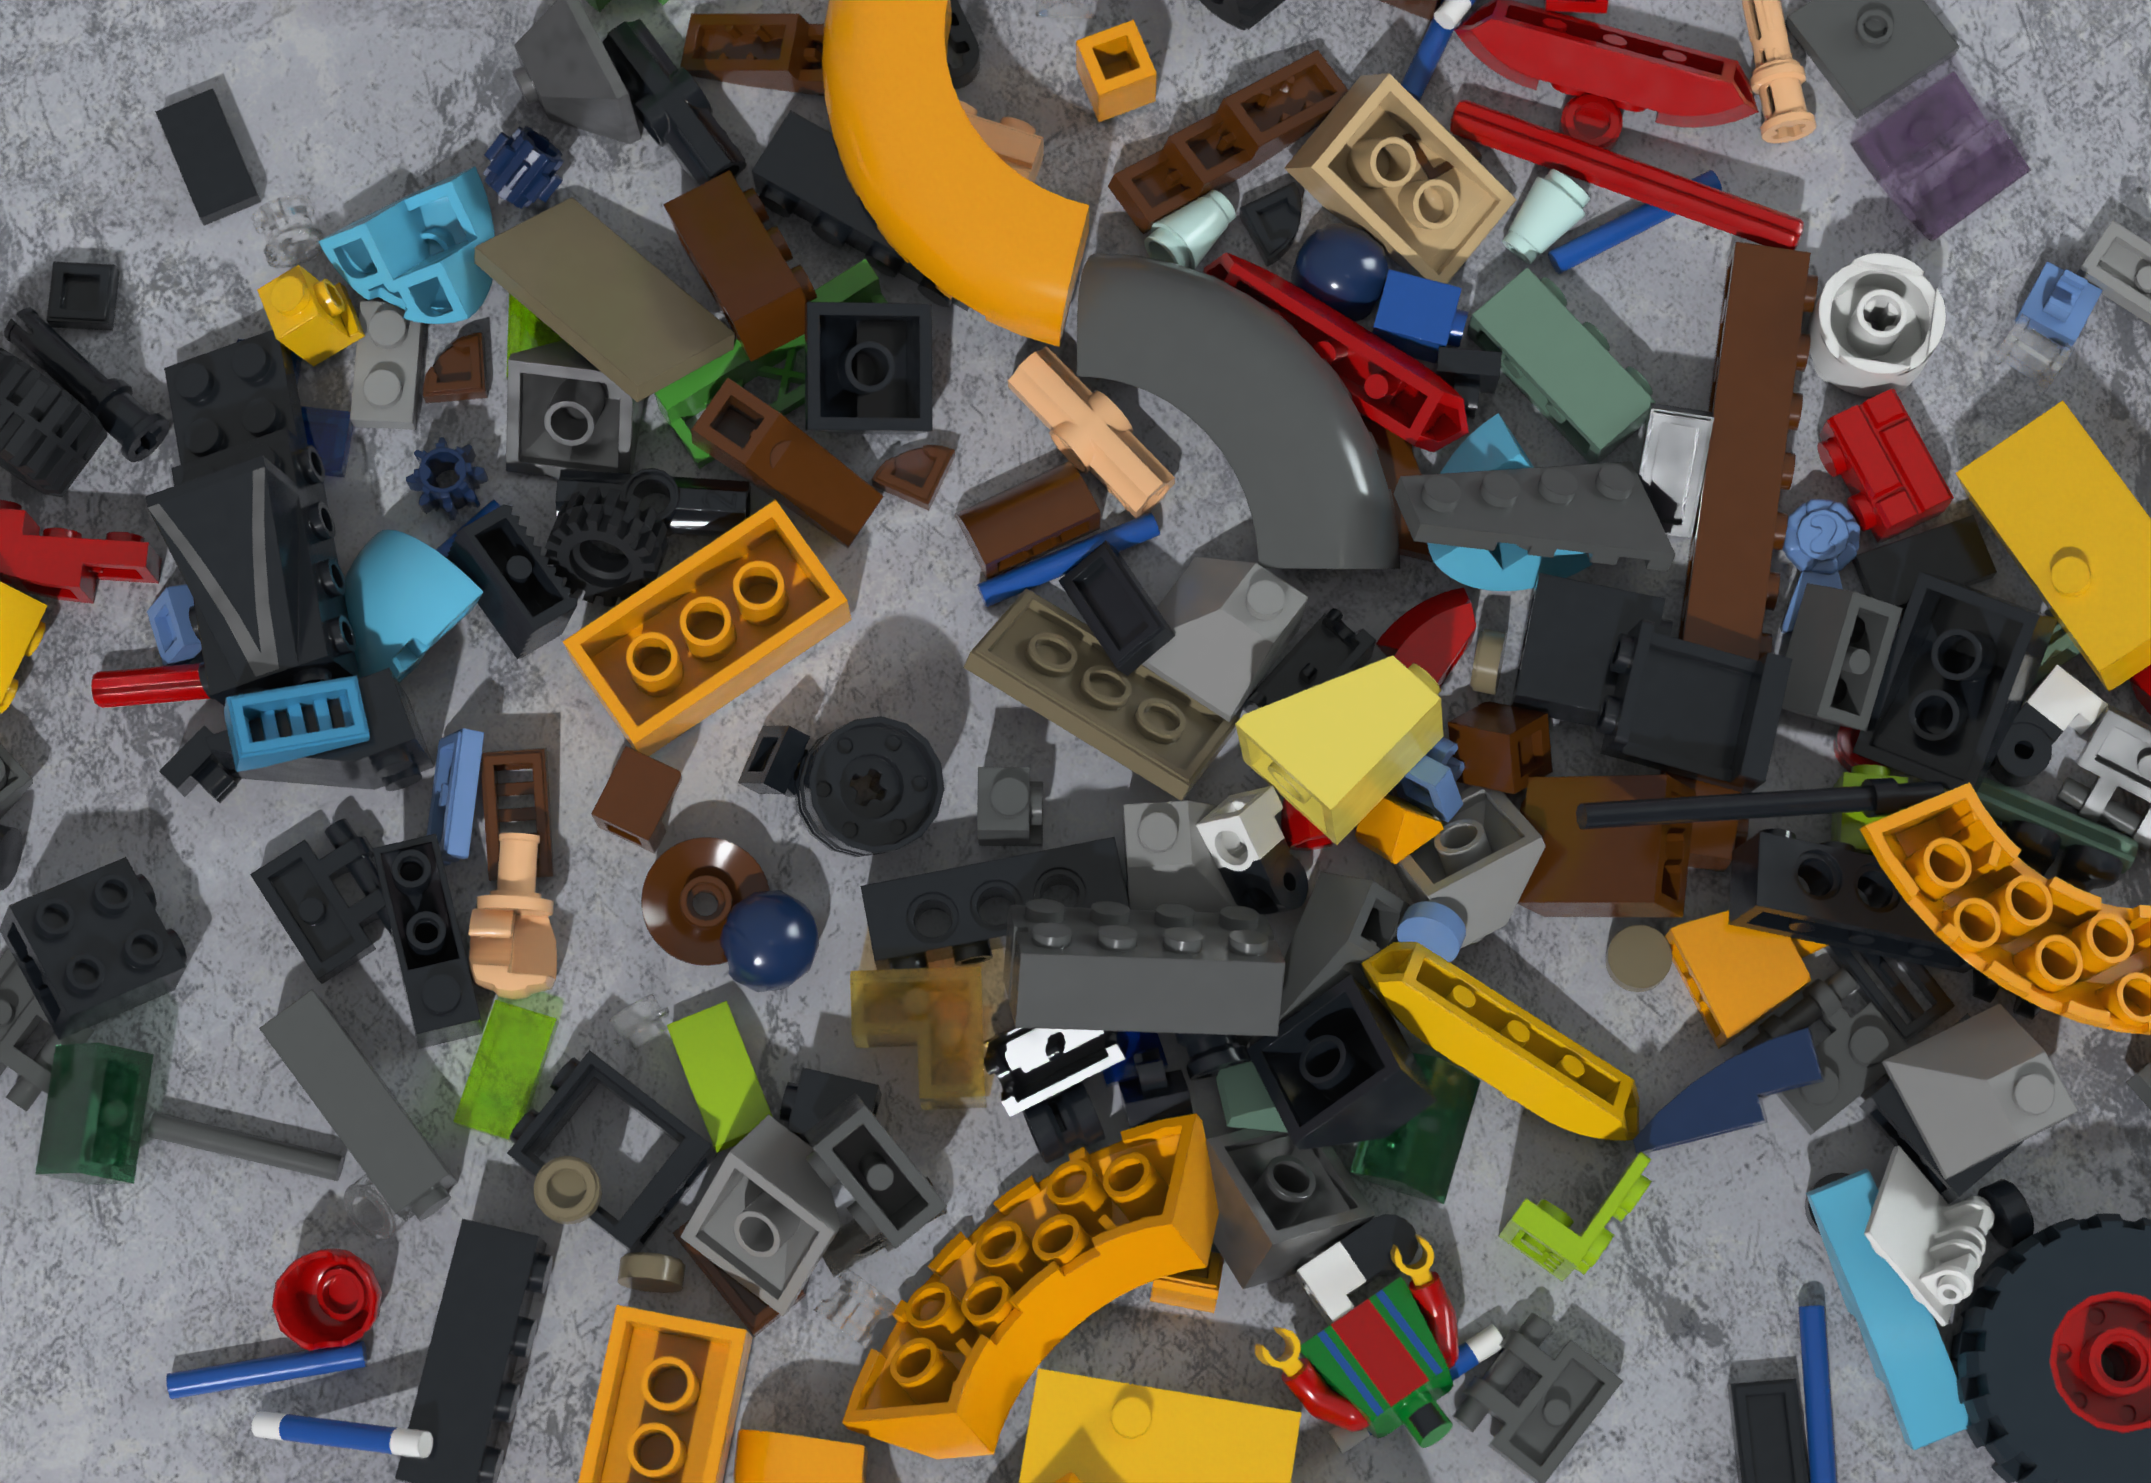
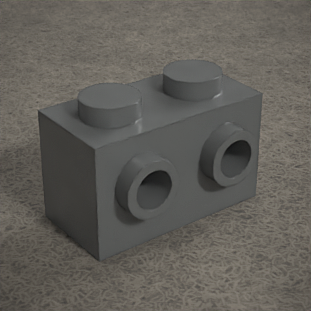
(1838, 655)
(875, 1170)

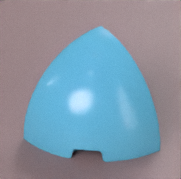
(420, 251)
(1508, 566)
(403, 602)

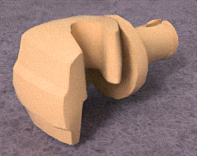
(511, 929)

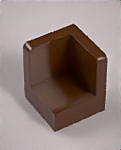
(1501, 746)
(637, 799)

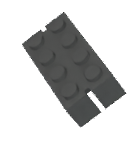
(1142, 969)

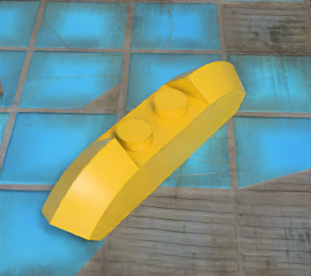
(1503, 1043)

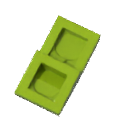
(720, 1074)

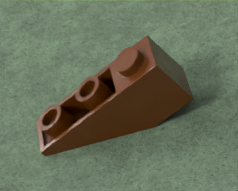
(784, 462)

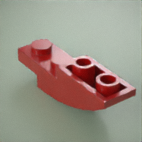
(66, 564)

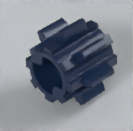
(523, 167)
(439, 461)

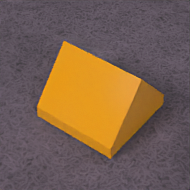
(1396, 829)
(1191, 1288)

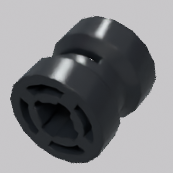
(1076, 1115)

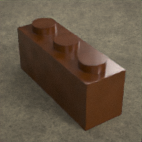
(742, 263)

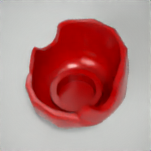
(326, 1299)

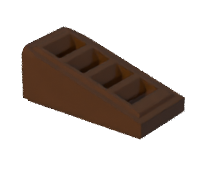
(492, 790)

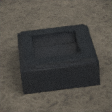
(83, 296)

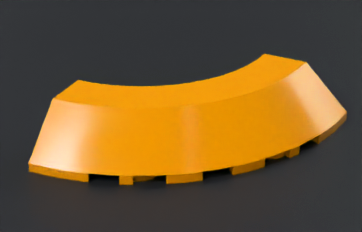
(2012, 922)
(1031, 1279)

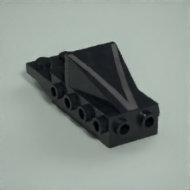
(253, 524)

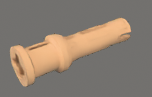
(1776, 74)

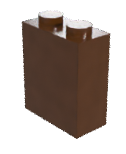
(1605, 869)

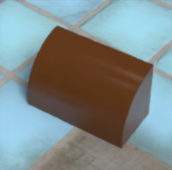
(1029, 520)

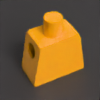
(1737, 972)

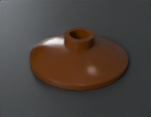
(682, 874)

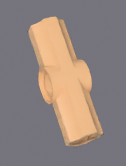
(1091, 432)

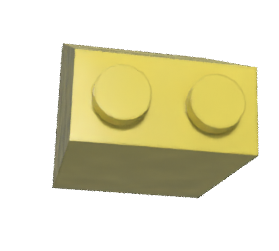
(1344, 741)

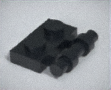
(312, 907)

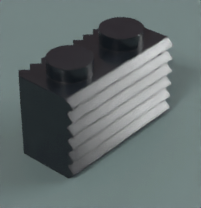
(518, 587)

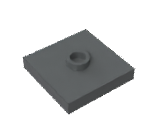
(1871, 46)

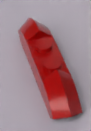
(1597, 59)
(1379, 376)
(1428, 635)

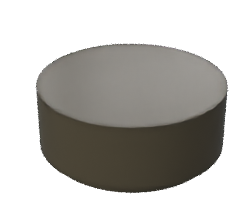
(1488, 661)
(1638, 958)
(567, 1190)
(651, 1272)

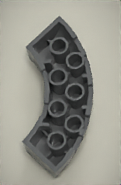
(1259, 398)

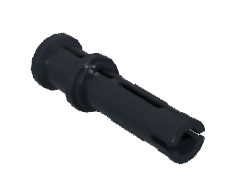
(106, 398)

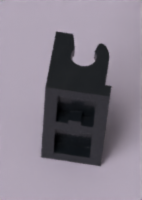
(1320, 656)
(1046, 1061)

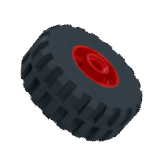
(2037, 1348)

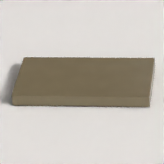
(604, 299)
(1068, 678)

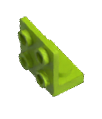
(1545, 1232)

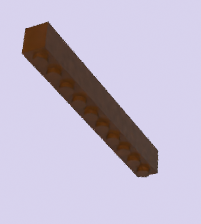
(1742, 479)

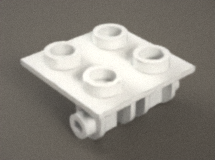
(1925, 1238)

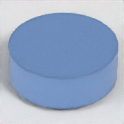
(1434, 928)

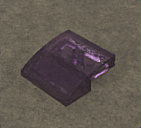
(1940, 157)

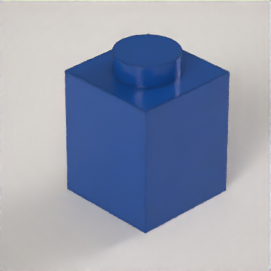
(1419, 315)

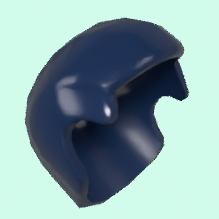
(1342, 269)
(769, 940)

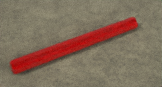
(1626, 176)

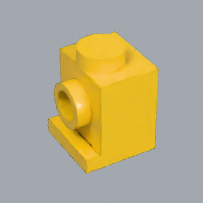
(310, 314)

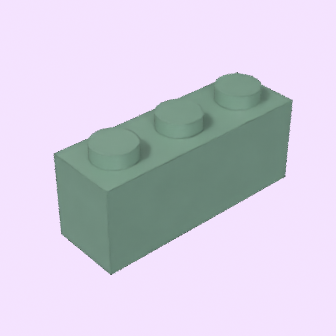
(1562, 365)

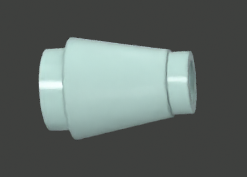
(1545, 215)
(1191, 230)

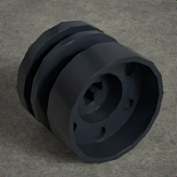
(902, 774)

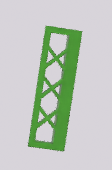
(696, 390)

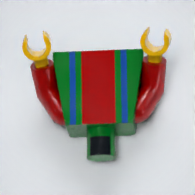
(1381, 1359)

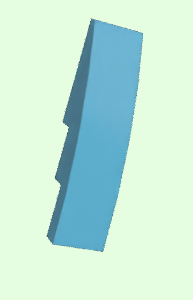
(1893, 1324)

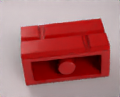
(1883, 466)

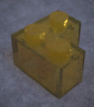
(931, 1010)

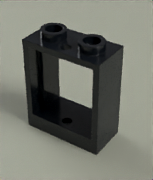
(667, 1187)

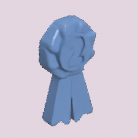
(1820, 543)

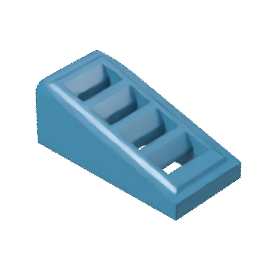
(267, 703)

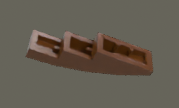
(756, 51)
(1231, 141)

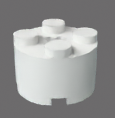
(1908, 325)

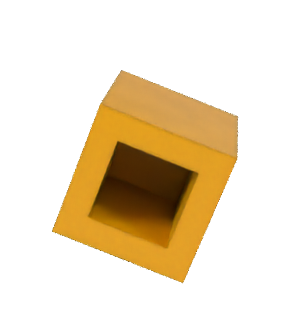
(1116, 70)

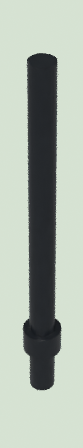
(1874, 798)

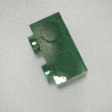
(94, 1114)

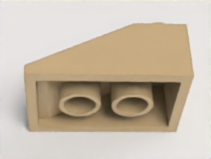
(1373, 181)

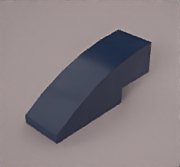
(1732, 1093)

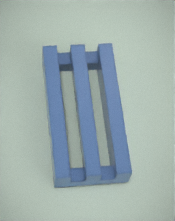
(455, 793)

